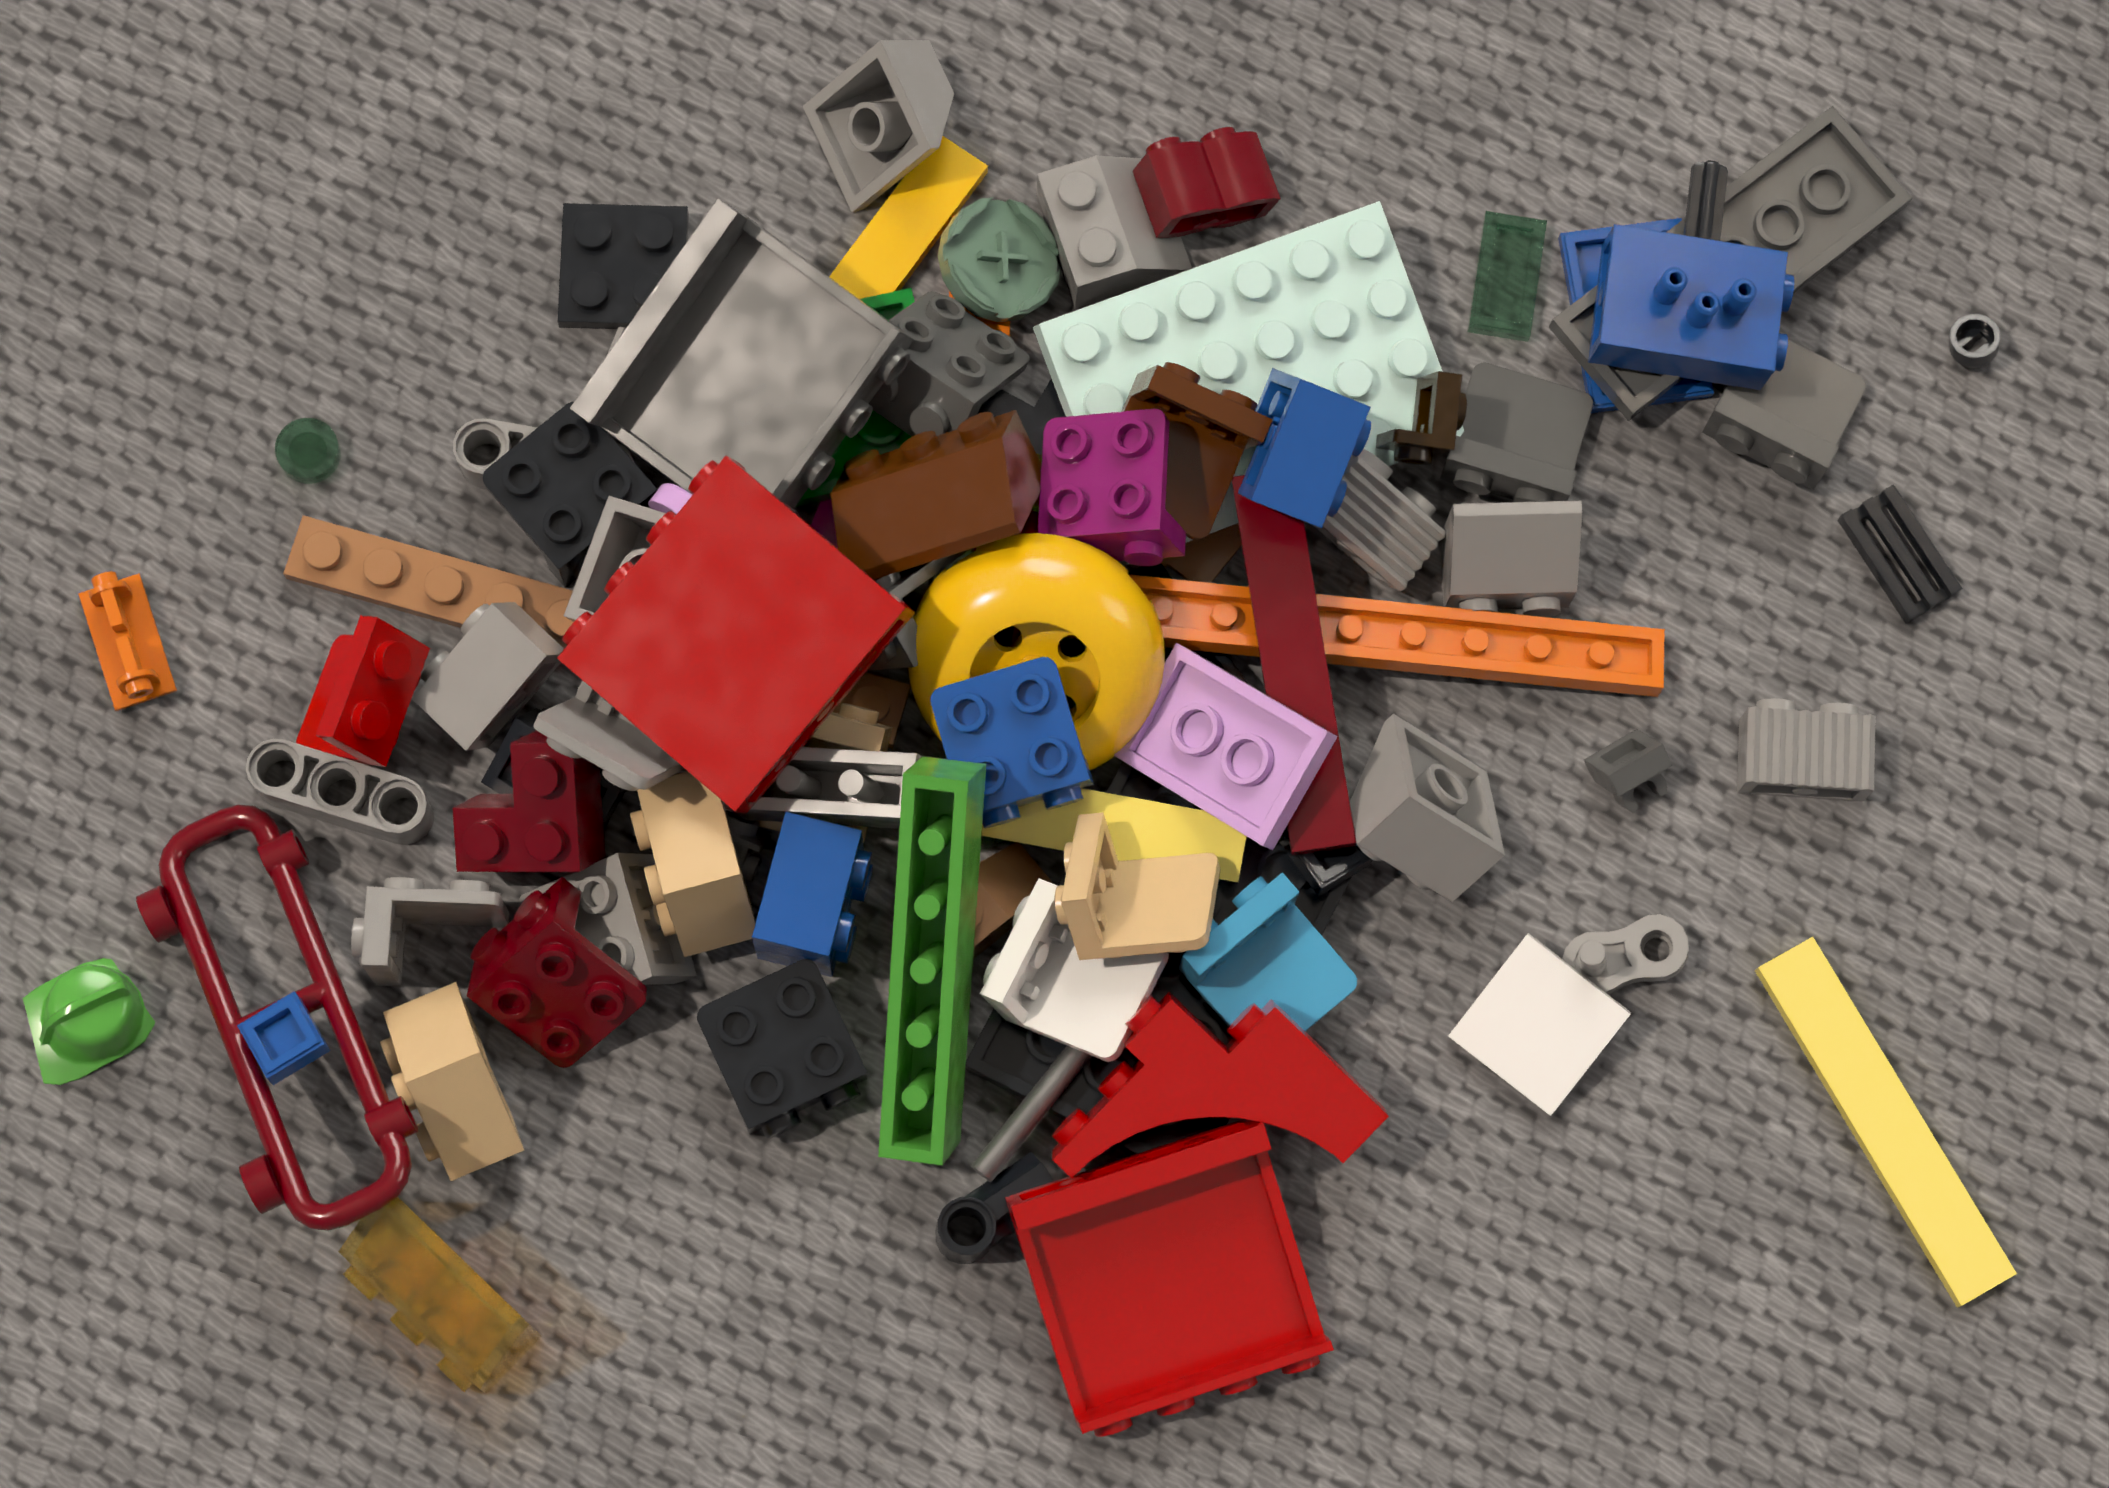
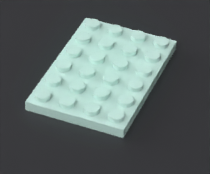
(1309, 303)

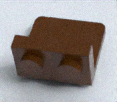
(1204, 440)

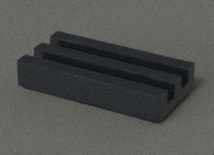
(1920, 542)

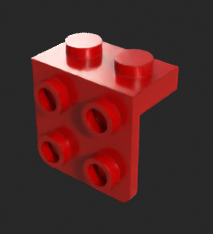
(364, 693)

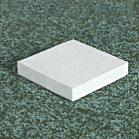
(1539, 1024)

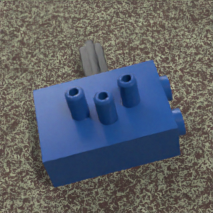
(1690, 299)

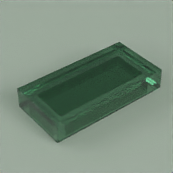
(1507, 276)

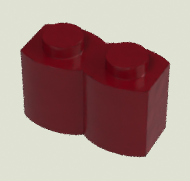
(1205, 182)

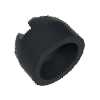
(1966, 333)

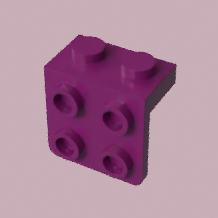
(1109, 485)

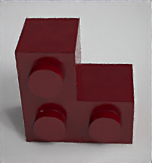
(542, 827)

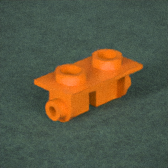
(126, 640)

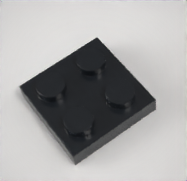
(614, 260)

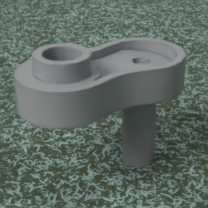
(1619, 958)

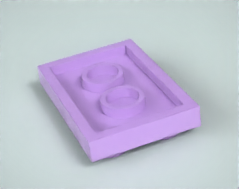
(1228, 747)

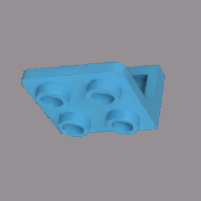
(1266, 955)

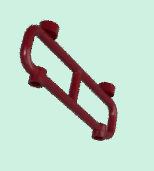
(173, 910)

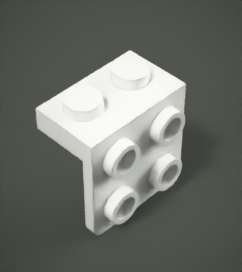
(1054, 993)

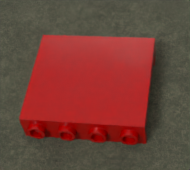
(733, 634)
(1168, 1277)

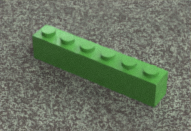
(931, 959)

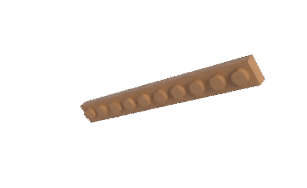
(453, 588)

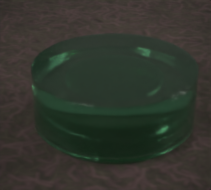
(307, 450)

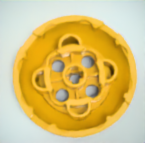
(1047, 591)

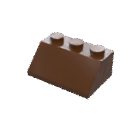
(936, 494)

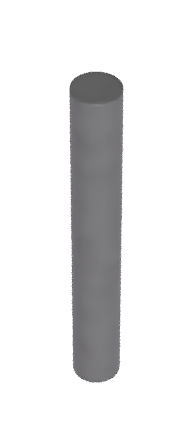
(1029, 1112)

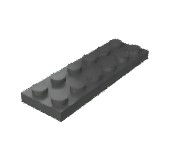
(1804, 198)

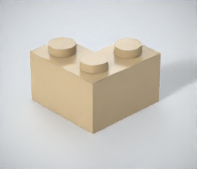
(696, 865)
(449, 1080)

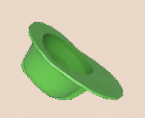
(85, 1020)

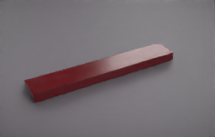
(1295, 660)

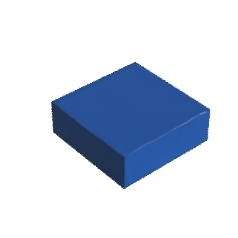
(283, 1038)

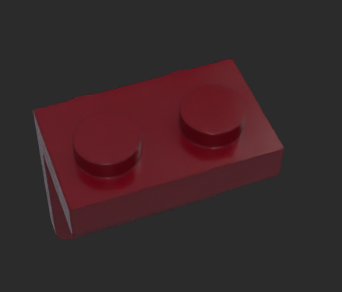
(551, 979)

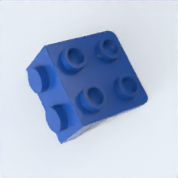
(1021, 731)

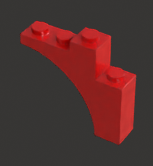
(1185, 1072)

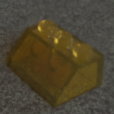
(436, 1296)

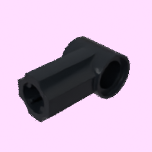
(990, 1209)

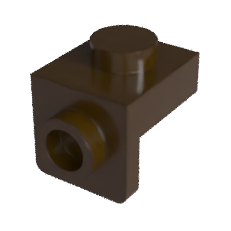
(1436, 418)

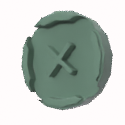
(999, 259)

